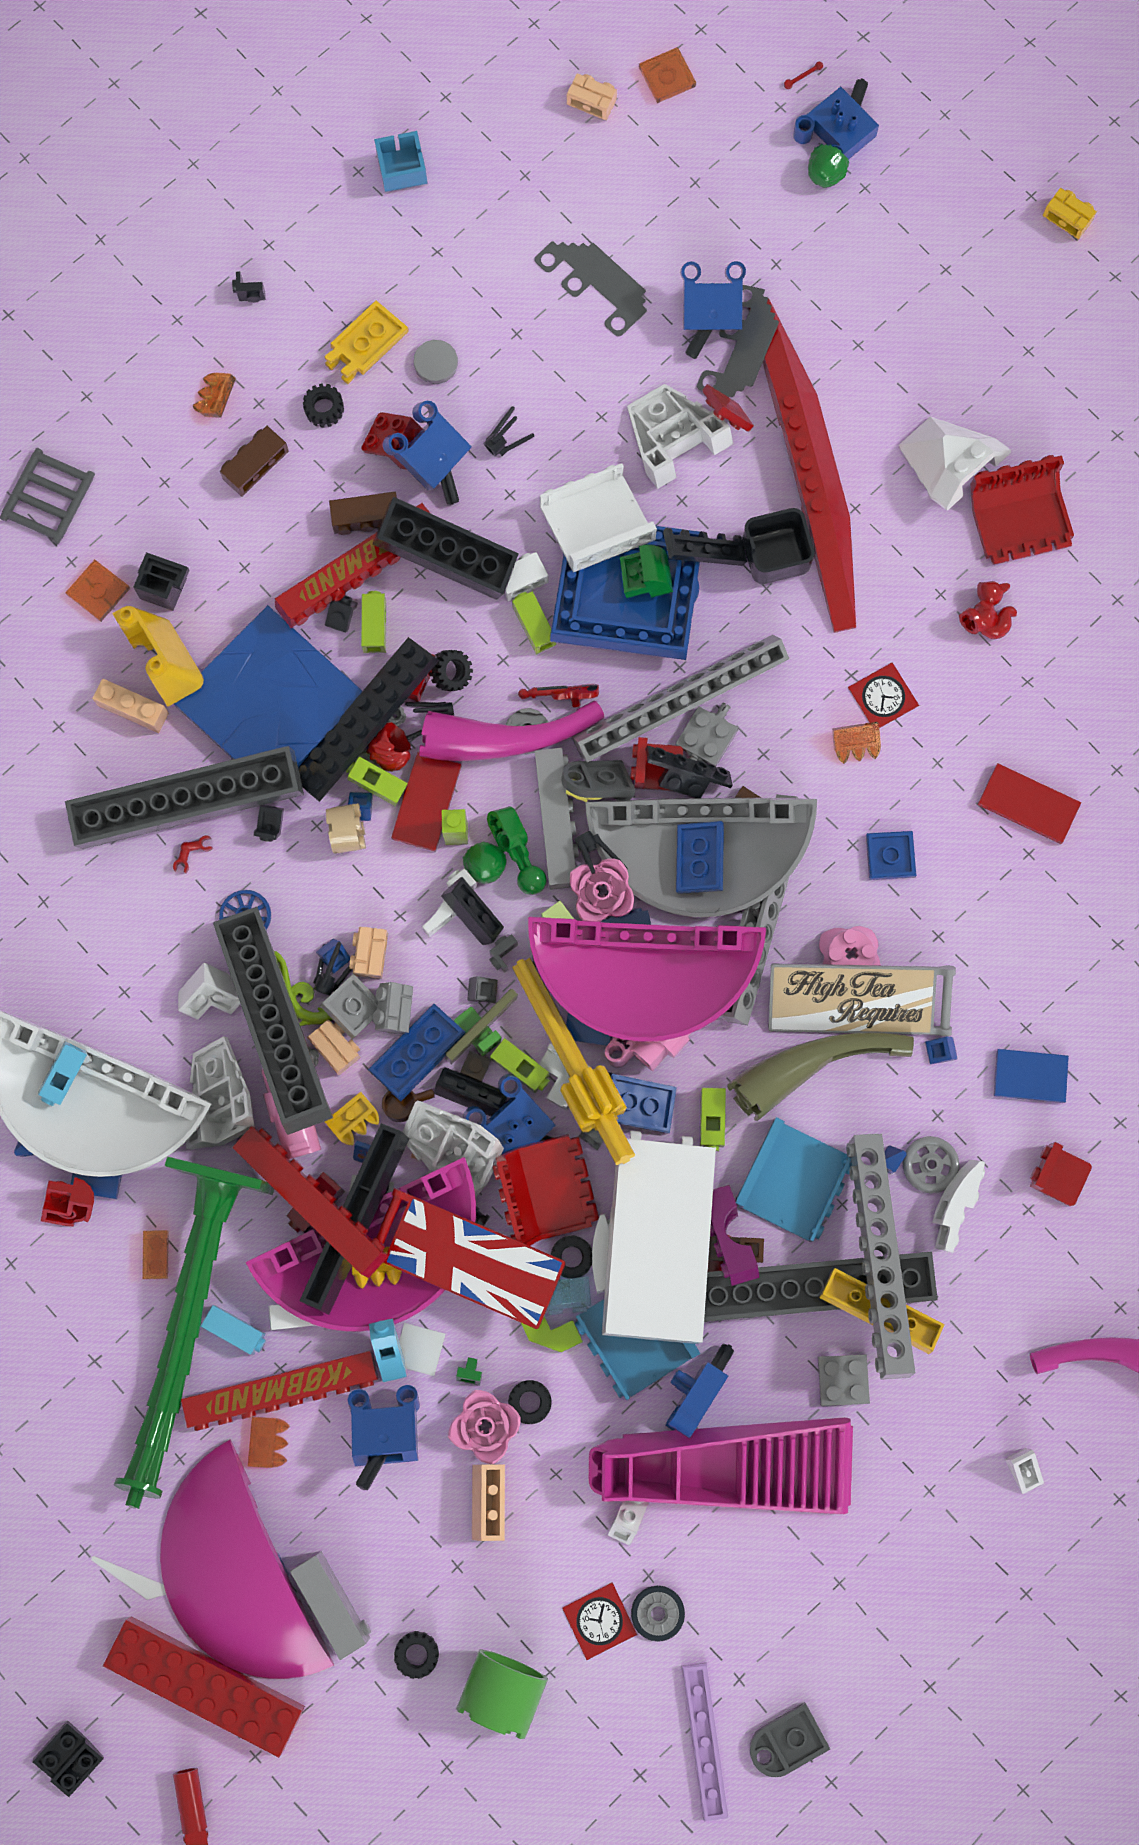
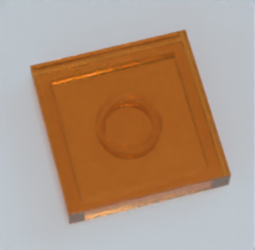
(667, 75)
(97, 590)

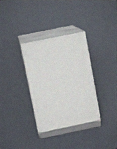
(1025, 1470)

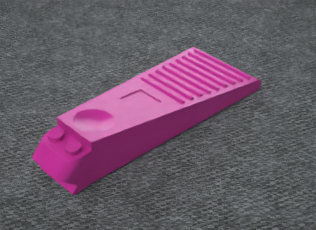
(741, 1466)

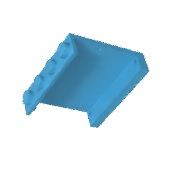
(794, 1181)
(631, 1361)

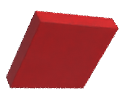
(727, 408)

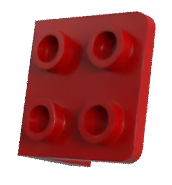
(386, 425)
(647, 774)
(1060, 1174)

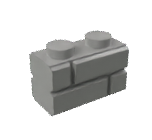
(393, 1008)

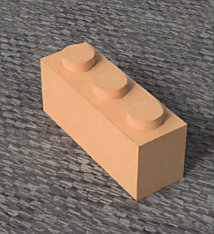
(130, 705)
(488, 1502)

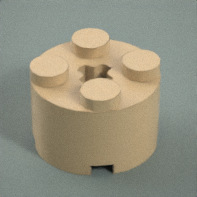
(345, 828)

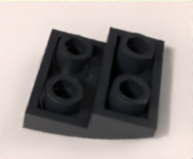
(68, 1758)

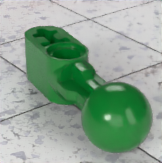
(513, 839)

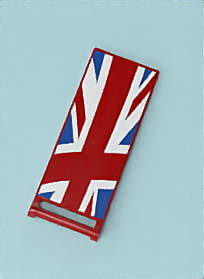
(471, 1260)

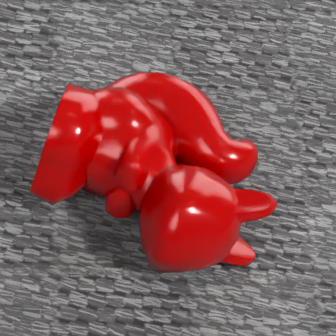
(984, 617)

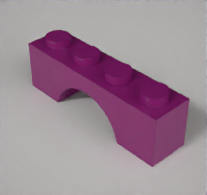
(737, 1258)

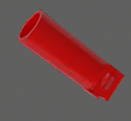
(191, 1806)

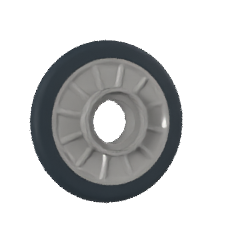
(674, 1613)

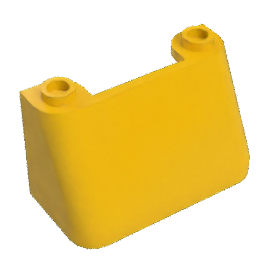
(173, 668)

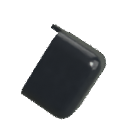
(778, 545)

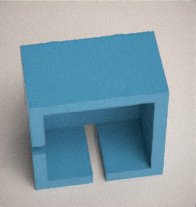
(401, 167)

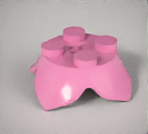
(590, 903)
(859, 939)
(466, 1430)

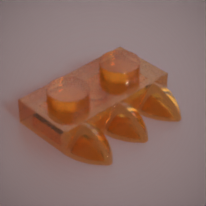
(215, 395)
(857, 739)
(265, 1441)

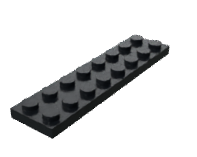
(365, 718)

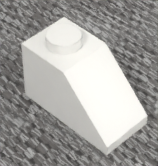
(526, 575)

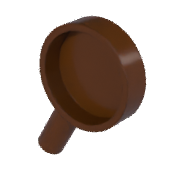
(400, 1110)

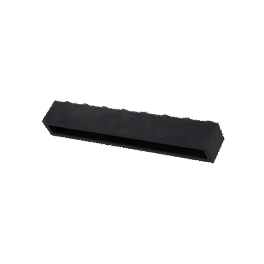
(362, 1204)

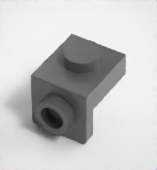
(503, 946)

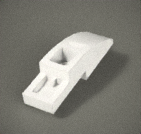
(959, 1194)
(600, 1252)

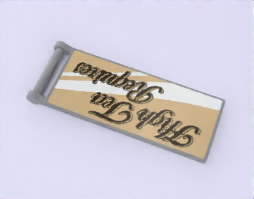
(858, 998)

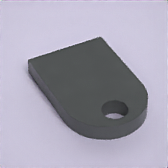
(597, 779)
(790, 1740)

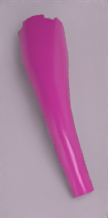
(468, 739)
(1111, 1349)

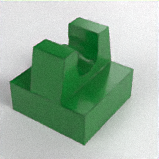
(469, 1374)

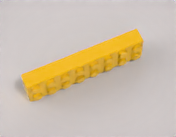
(850, 1296)

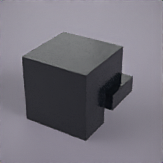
(160, 581)

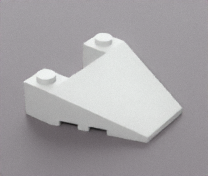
(671, 425)

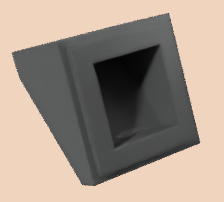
(482, 989)

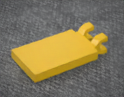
(365, 341)

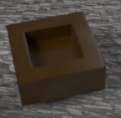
(475, 1066)

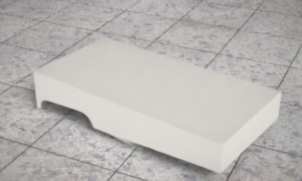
(659, 1242)

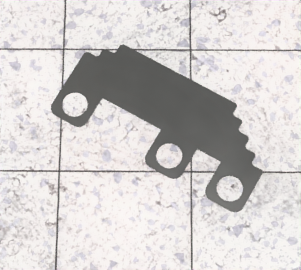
(606, 276)
(750, 348)

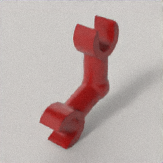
(186, 847)

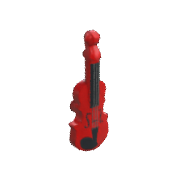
(576, 692)

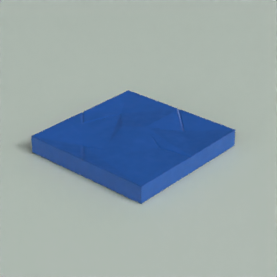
(597, 614)
(269, 692)

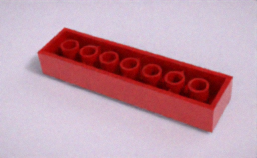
(204, 1686)

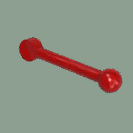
(789, 83)

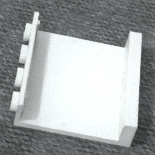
(596, 518)

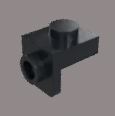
(250, 291)
(340, 613)
(269, 823)

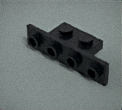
(685, 774)

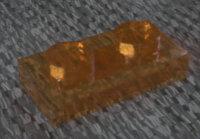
(155, 1254)

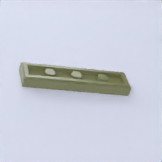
(481, 1026)

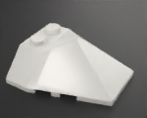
(948, 457)
(221, 1083)
(444, 1138)

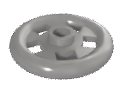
(918, 1180)

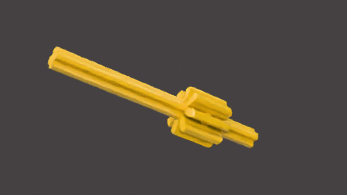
(589, 1091)

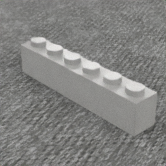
(556, 817)

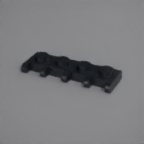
(704, 548)

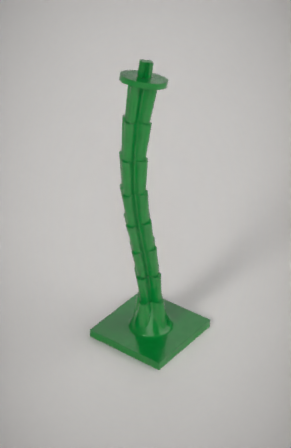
(213, 1203)

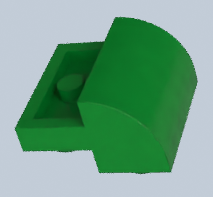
(646, 572)

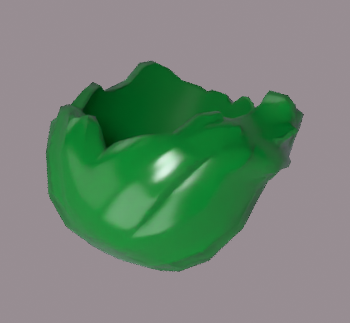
(827, 165)
(484, 862)

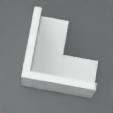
(206, 989)
(554, 1066)

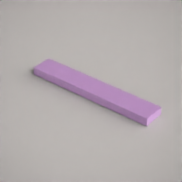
(705, 1742)

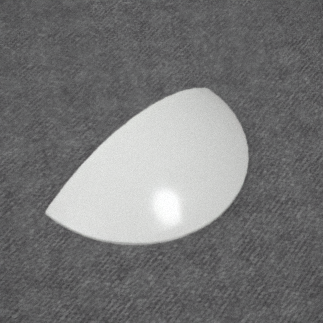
(111, 1117)

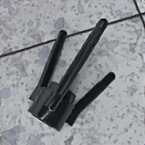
(496, 442)
(439, 707)
(587, 844)
(323, 981)

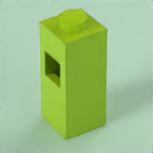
(533, 621)
(373, 622)
(376, 781)
(455, 827)
(521, 1066)
(712, 1117)

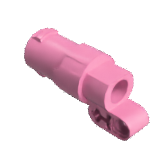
(647, 1053)
(297, 1143)

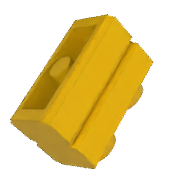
(1070, 213)

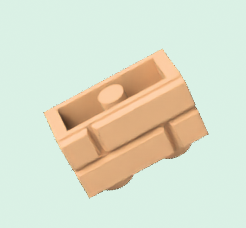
(592, 96)
(369, 953)
(334, 1047)

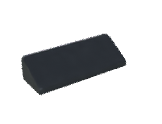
(472, 911)
(469, 1091)

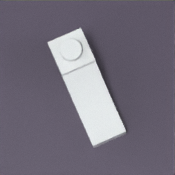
(445, 913)

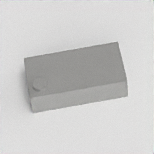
(331, 1605)

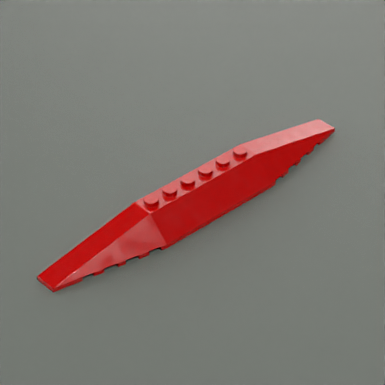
(815, 475)

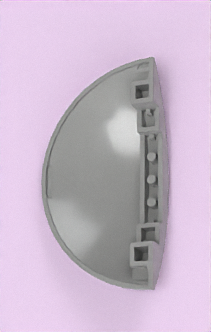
(760, 846)

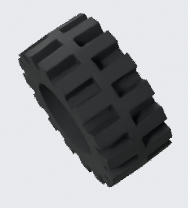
(317, 394)
(462, 670)
(586, 1251)
(541, 1391)
(404, 1665)

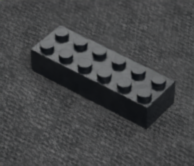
(445, 548)

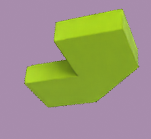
(558, 1339)

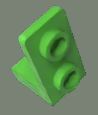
(487, 1040)

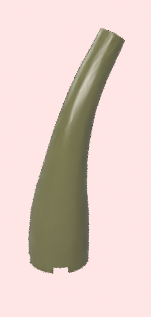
(779, 1075)

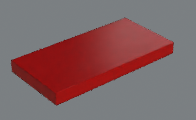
(426, 795)
(1029, 803)

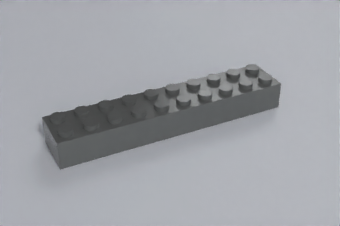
(184, 797)
(272, 1021)
(799, 1287)

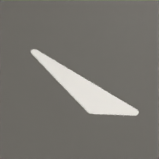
(142, 1585)

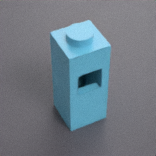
(62, 1074)
(234, 1330)
(387, 1350)

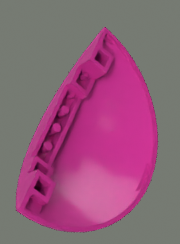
(644, 977)
(288, 1267)
(229, 1577)

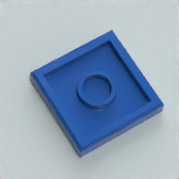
(891, 855)

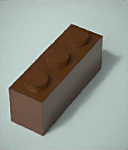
(254, 460)
(359, 512)

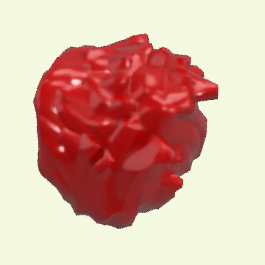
(390, 748)

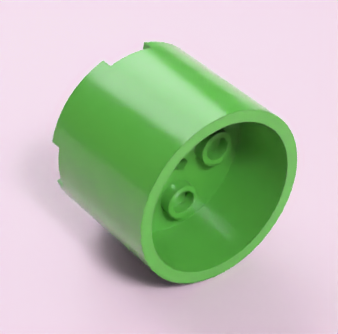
(502, 1693)

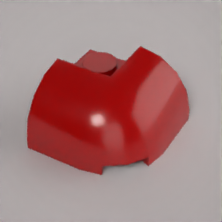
(67, 1202)

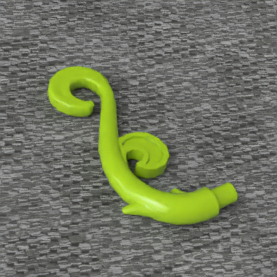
(307, 991)

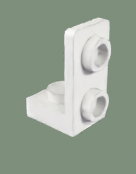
(628, 1521)

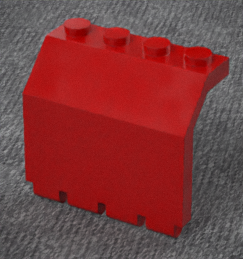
(1021, 510)
(545, 1189)

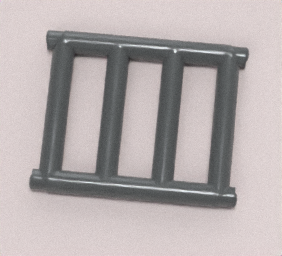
(28, 475)

